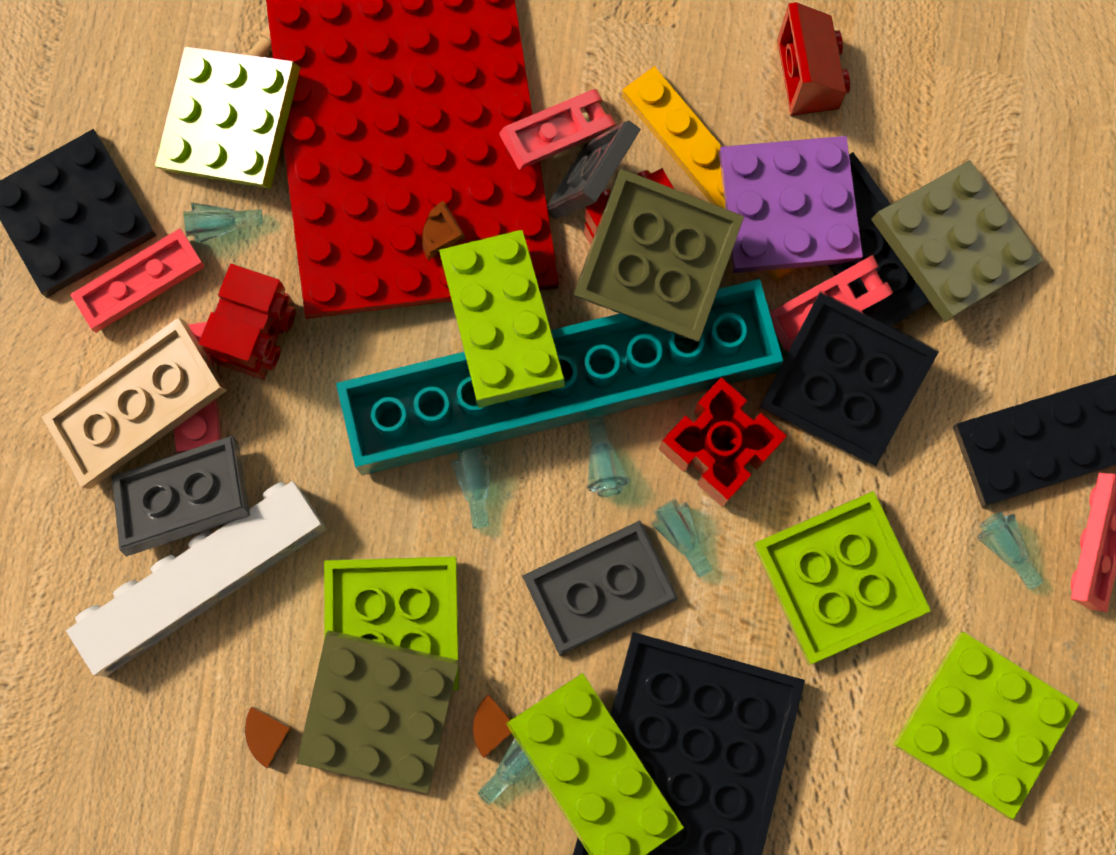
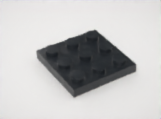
(71, 213)
(848, 378)

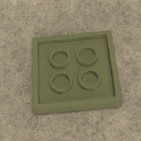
(957, 240)
(658, 255)
(377, 711)

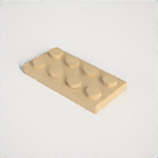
(134, 403)

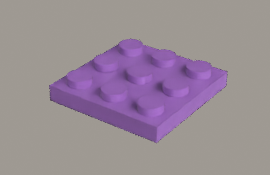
(793, 204)

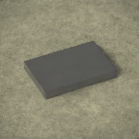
(592, 170)
(179, 496)
(600, 588)

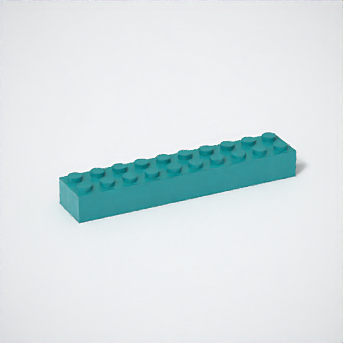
(605, 367)

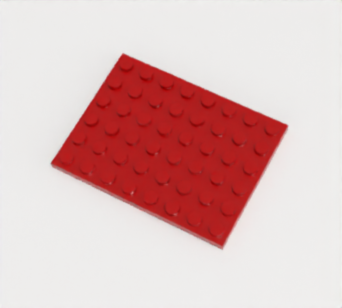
(384, 126)

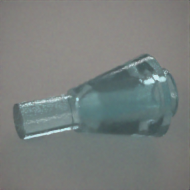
(213, 221)
(605, 469)
(473, 476)
(678, 528)
(1005, 540)
(511, 770)

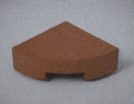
(440, 231)
(489, 726)
(264, 736)

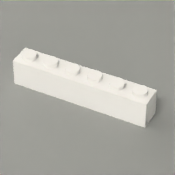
(194, 580)

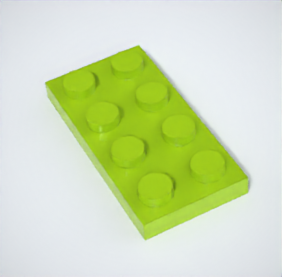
(501, 319)
(593, 772)

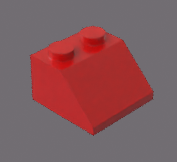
(811, 61)

